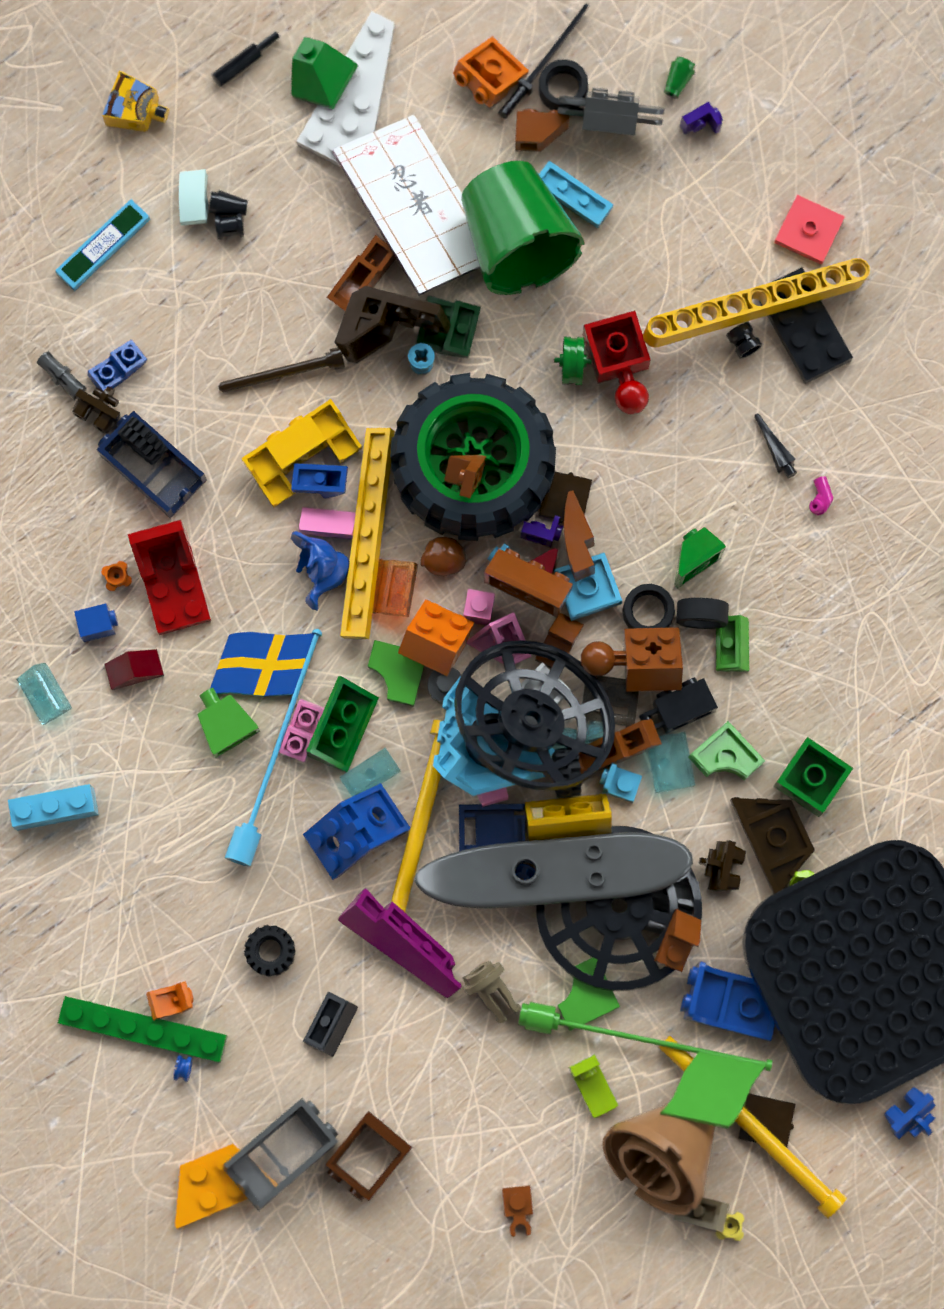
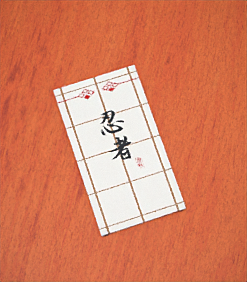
(411, 202)

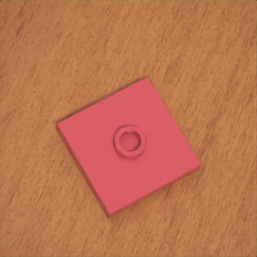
(809, 229)

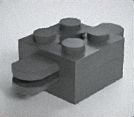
(610, 111)

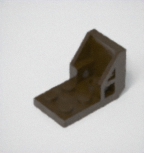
(370, 307)

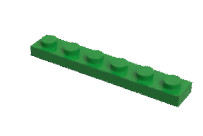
(142, 1029)

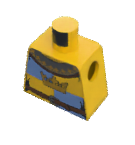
(133, 105)

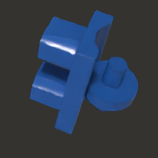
(920, 1107)

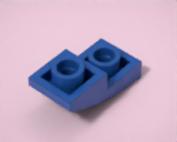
(118, 367)

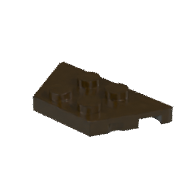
(775, 837)

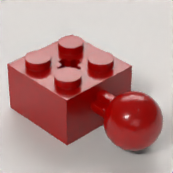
(610, 364)

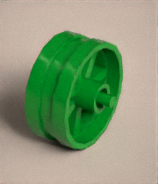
(572, 360)

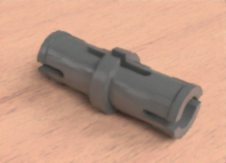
(60, 374)

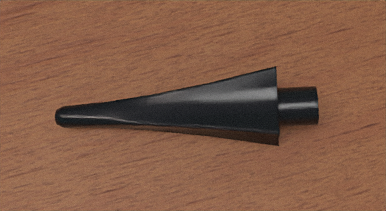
(782, 457)

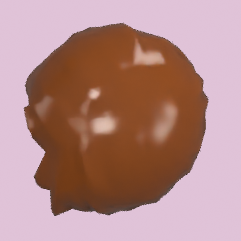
(443, 556)

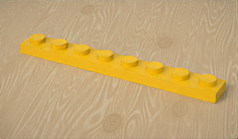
(367, 534)

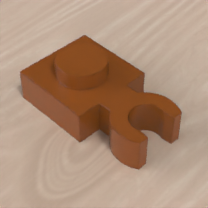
(518, 1204)

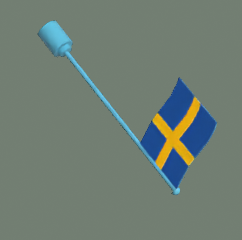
(262, 667)

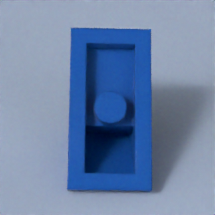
(319, 479)

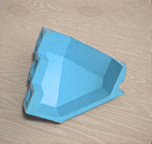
(453, 758)

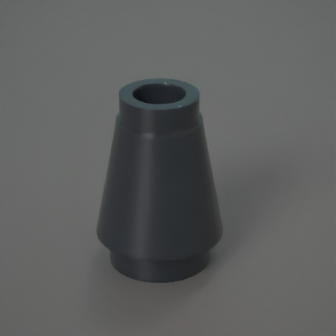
(227, 204)

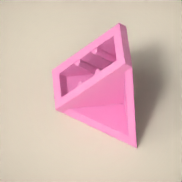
(498, 632)

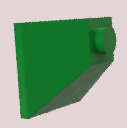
(320, 73)
(696, 554)

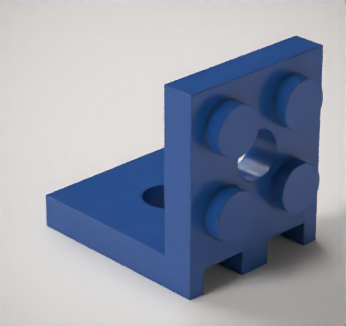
(355, 829)

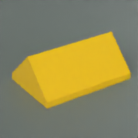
(568, 817)

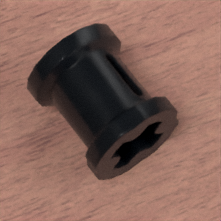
(229, 226)

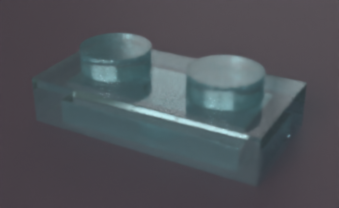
(370, 773)

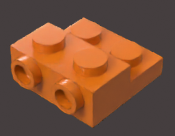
(489, 72)

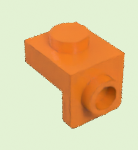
(170, 1000)

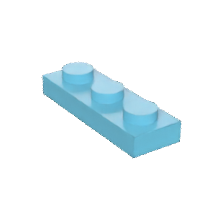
(575, 195)

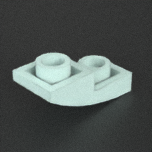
(192, 197)

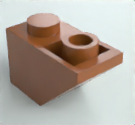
(538, 129)

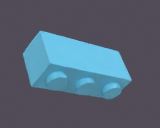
(53, 807)

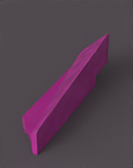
(402, 941)

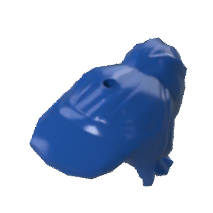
(323, 564)

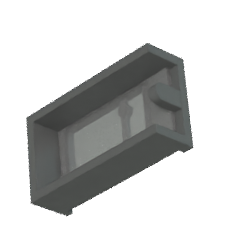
(281, 1153)

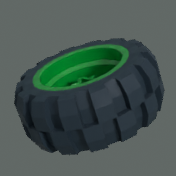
(486, 407)

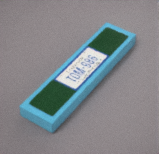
(102, 245)

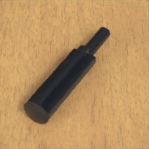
(242, 60)

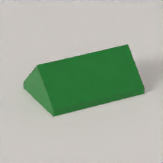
(342, 724)

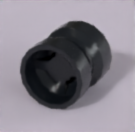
(744, 340)

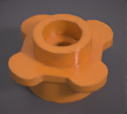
(111, 570)

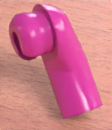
(823, 498)

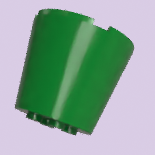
(518, 228)

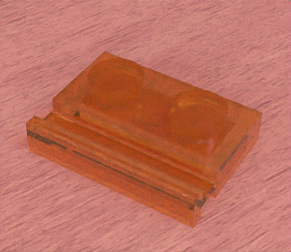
(394, 587)

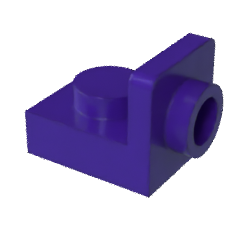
(698, 117)
(539, 534)

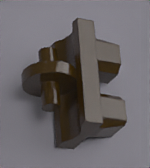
(107, 415)
(719, 866)

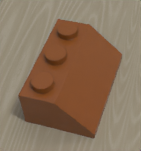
(528, 582)

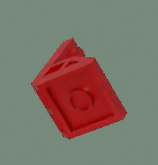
(170, 576)

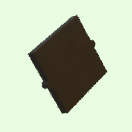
(555, 500)
(773, 1114)

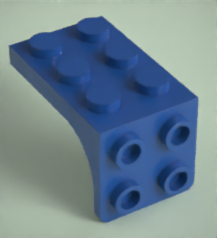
(726, 1002)

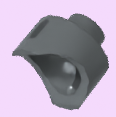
(440, 684)

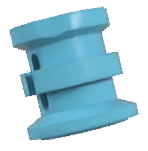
(421, 350)

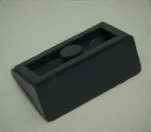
(330, 1024)

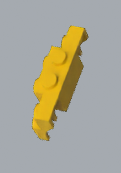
(297, 444)

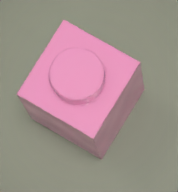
(479, 606)

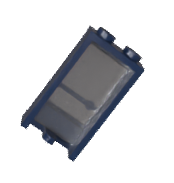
(165, 483)

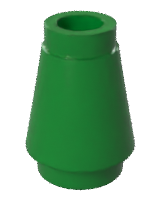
(679, 75)

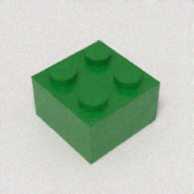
(813, 777)

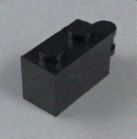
(682, 706)

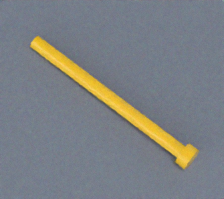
(418, 827)
(829, 1200)

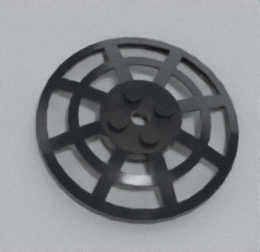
(539, 706)
(617, 927)

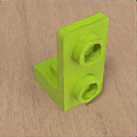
(593, 1086)

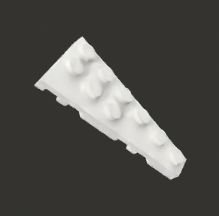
(360, 103)

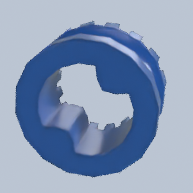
(183, 1068)

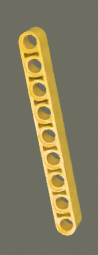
(765, 294)

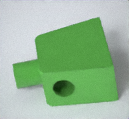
(224, 722)

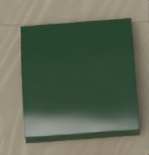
(463, 323)

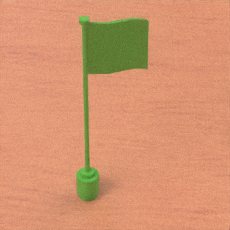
(710, 1088)

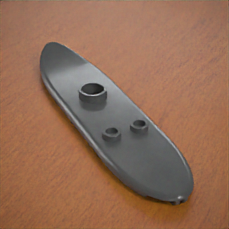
(565, 870)

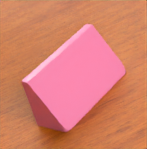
(327, 523)

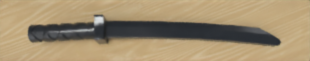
(525, 86)

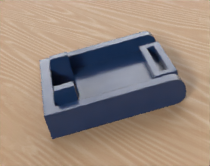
(493, 824)

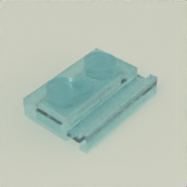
(670, 763)

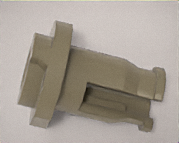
(486, 980)

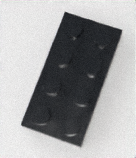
(810, 337)

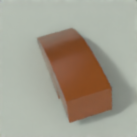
(363, 271)
(578, 539)
(626, 744)

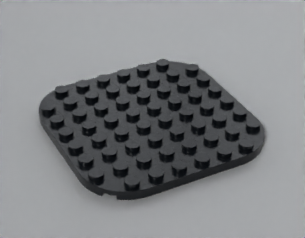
(856, 970)

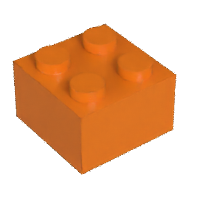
(436, 637)

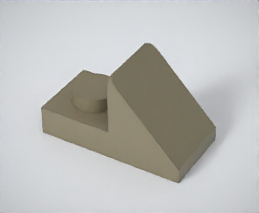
(707, 1214)

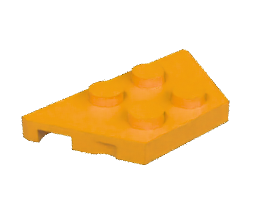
(206, 1187)

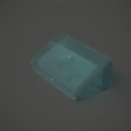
(44, 693)

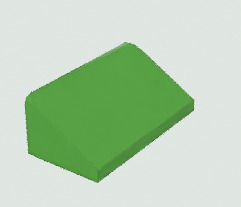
(733, 645)

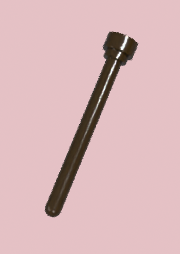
(332, 359)

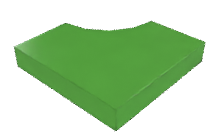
(398, 671)
(726, 752)
(585, 1001)

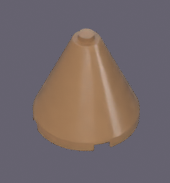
(662, 1158)

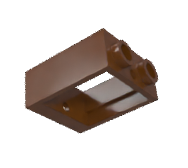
(385, 1132)

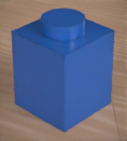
(96, 622)

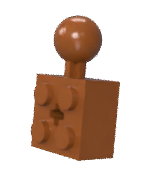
(649, 656)

